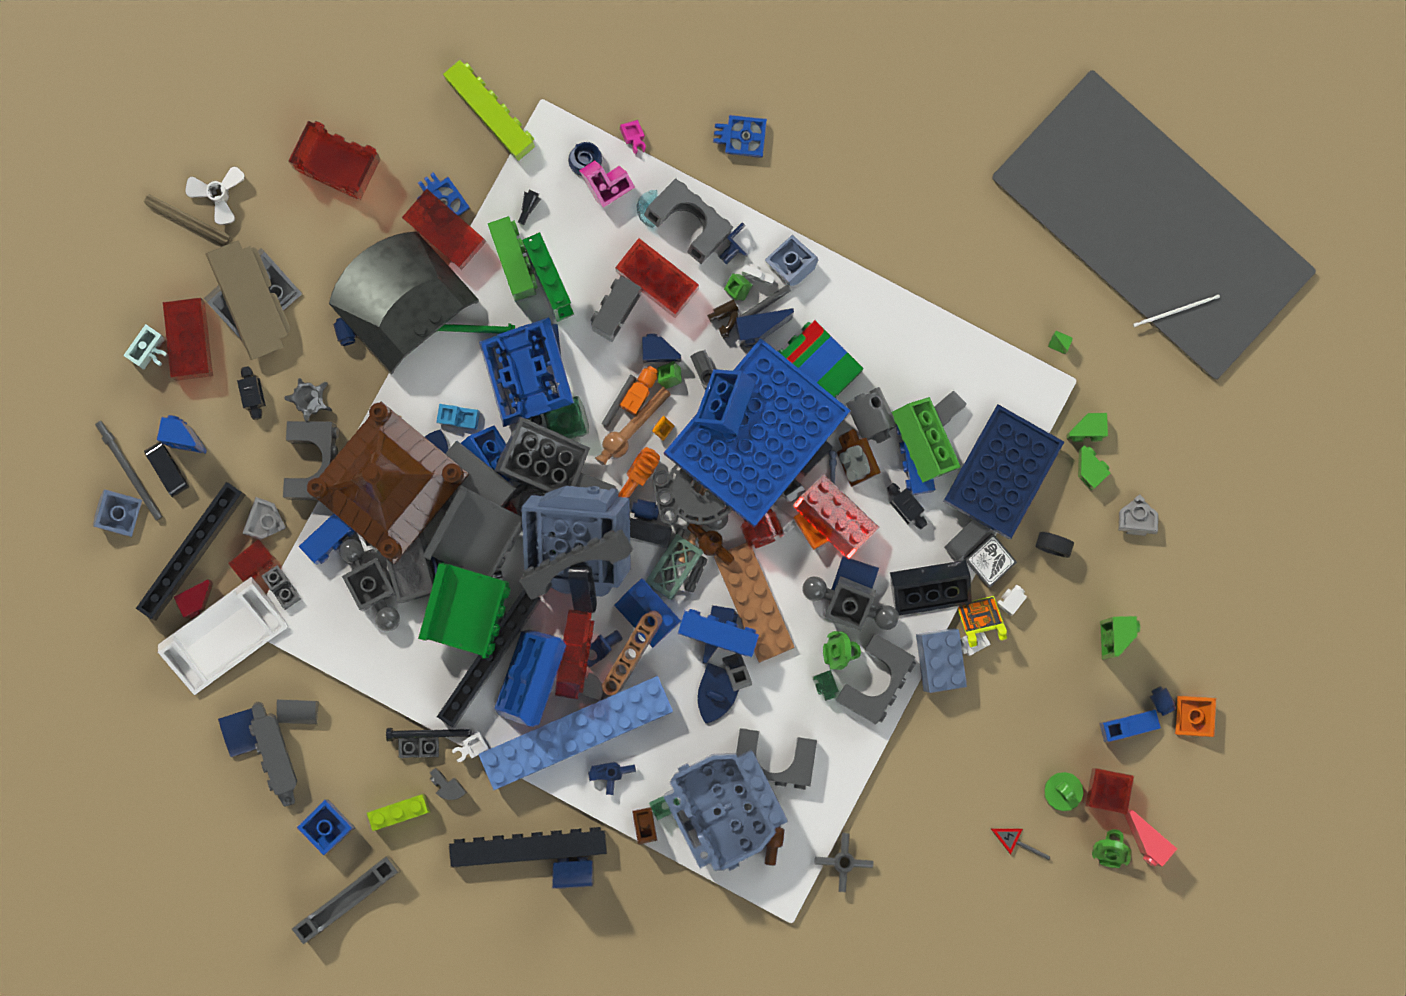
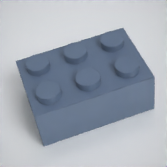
(941, 660)

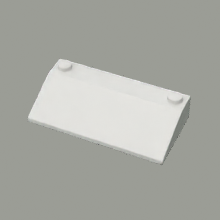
(222, 636)

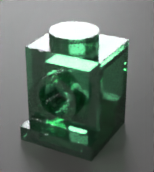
(826, 685)
(657, 809)

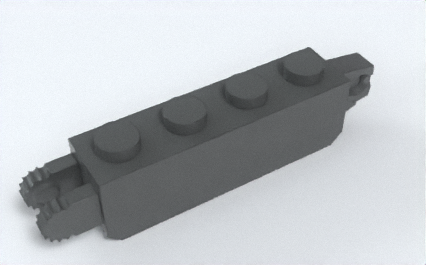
(274, 753)

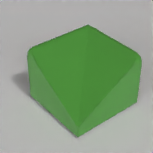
(738, 287)
(1060, 342)
(669, 375)

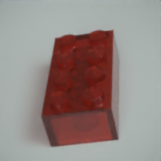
(444, 229)
(657, 278)
(187, 339)
(836, 516)
(575, 658)

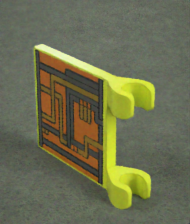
(981, 617)

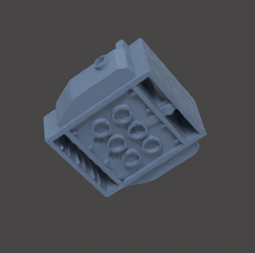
(575, 518)
(735, 831)

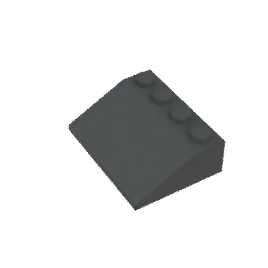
(280, 285)
(541, 458)
(482, 478)

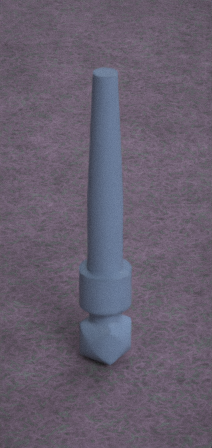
(832, 463)

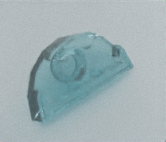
(642, 204)

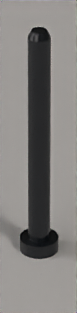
(390, 734)

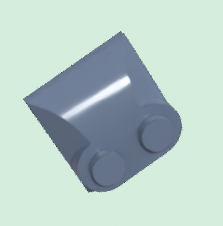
(792, 261)
(117, 512)

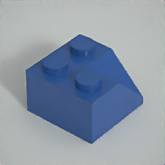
(325, 827)

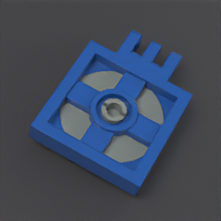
(742, 136)
(447, 193)

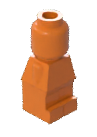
(639, 391)

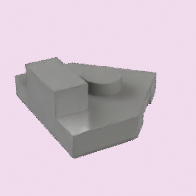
(1138, 518)
(263, 520)

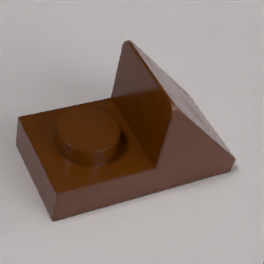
(644, 825)

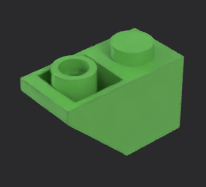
(1091, 426)
(1090, 469)

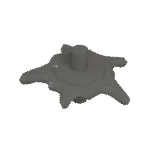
(308, 398)

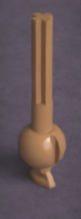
(616, 443)

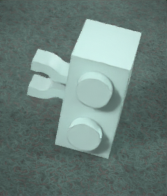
(145, 347)

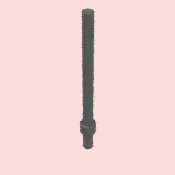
(108, 439)

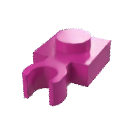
(633, 134)

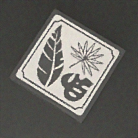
(990, 560)

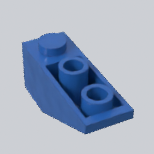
(1130, 726)

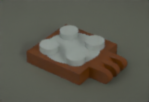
(857, 458)

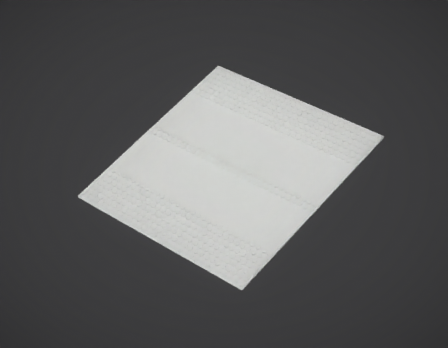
(893, 334)

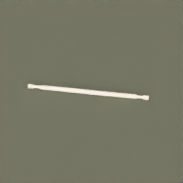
(1176, 310)

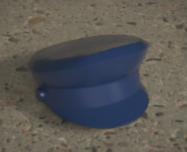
(583, 155)

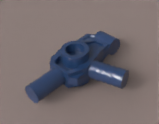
(609, 772)

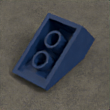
(761, 325)
(573, 873)

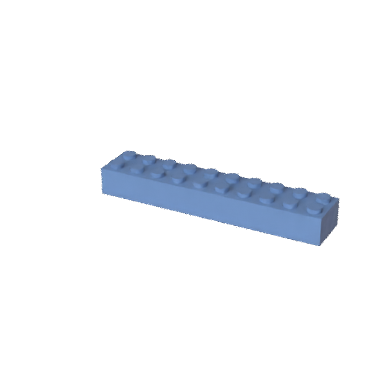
(575, 733)

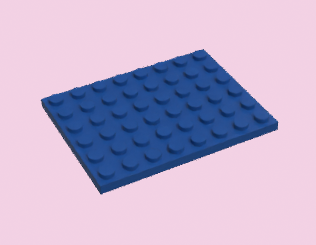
(776, 439)

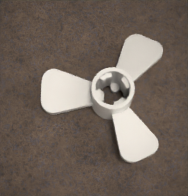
(197, 188)

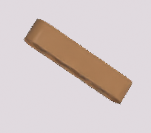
(639, 648)

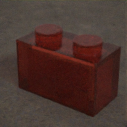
(252, 561)

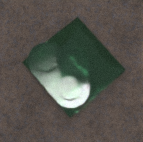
(568, 420)

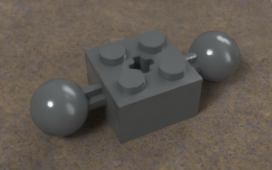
(356, 580)
(854, 616)

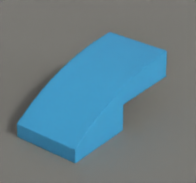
(458, 416)

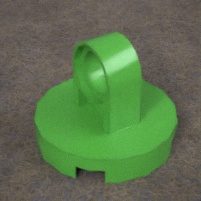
(838, 650)
(1063, 791)
(1112, 852)

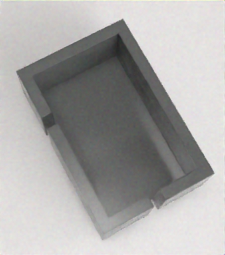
(615, 308)

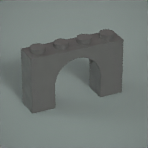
(679, 198)
(311, 432)
(898, 663)
(799, 771)

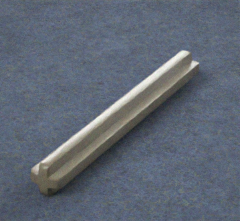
(187, 219)

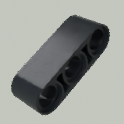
(166, 469)
(582, 588)

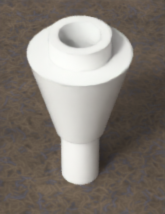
(786, 521)

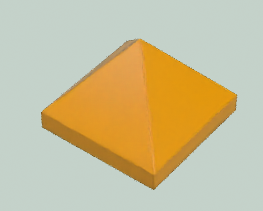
(663, 428)

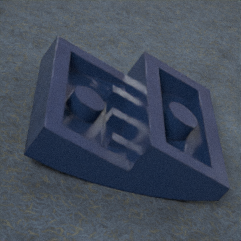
(857, 572)
(237, 732)

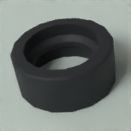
(1054, 544)

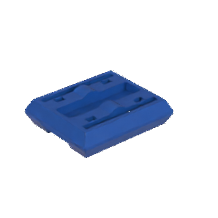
(527, 371)
(530, 677)

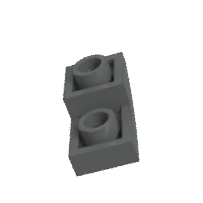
(949, 407)
(281, 587)
(418, 747)

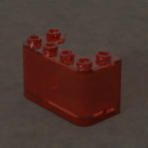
(333, 160)

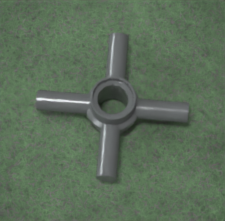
(852, 862)

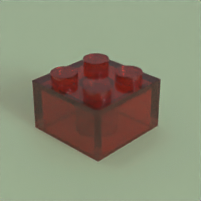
(1109, 791)

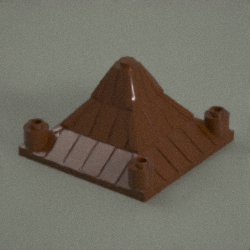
(388, 482)

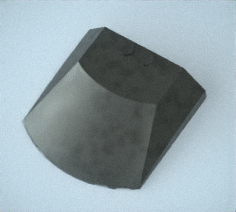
(398, 296)

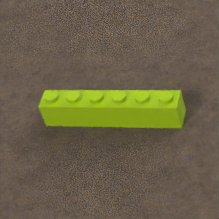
(489, 110)

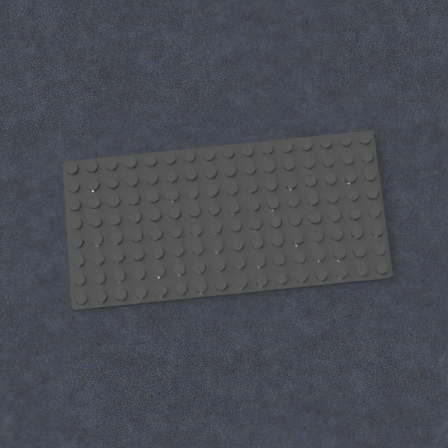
(1153, 224)

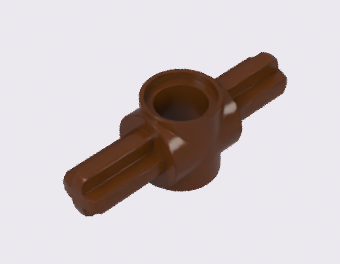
(711, 543)
(772, 846)

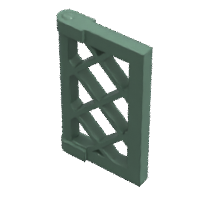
(660, 566)

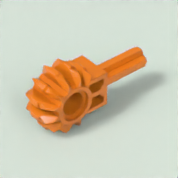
(640, 471)

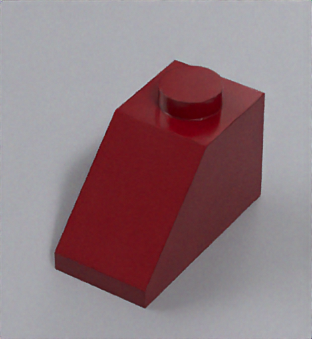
(194, 599)

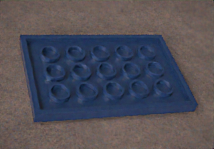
(1003, 471)

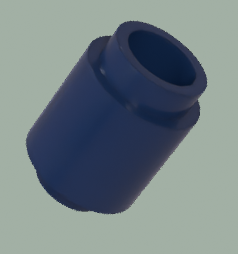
(344, 333)
(645, 510)
(1162, 700)

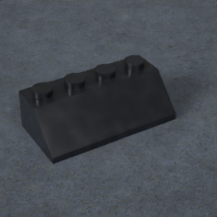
(931, 587)

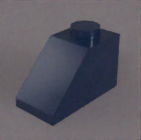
(658, 350)

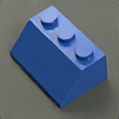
(725, 401)
(177, 434)
(486, 446)
(641, 600)

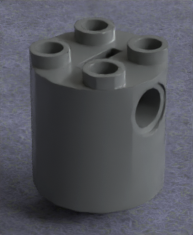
(872, 415)

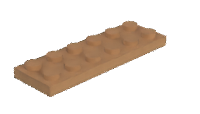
(755, 602)

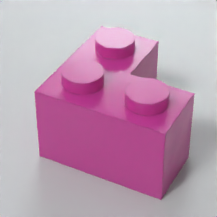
(607, 186)

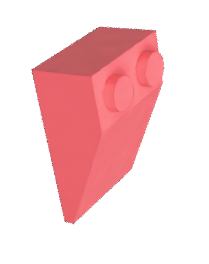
(1149, 841)

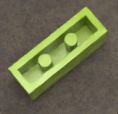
(398, 812)

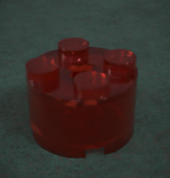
(764, 531)

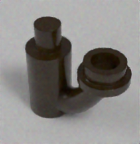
(723, 311)

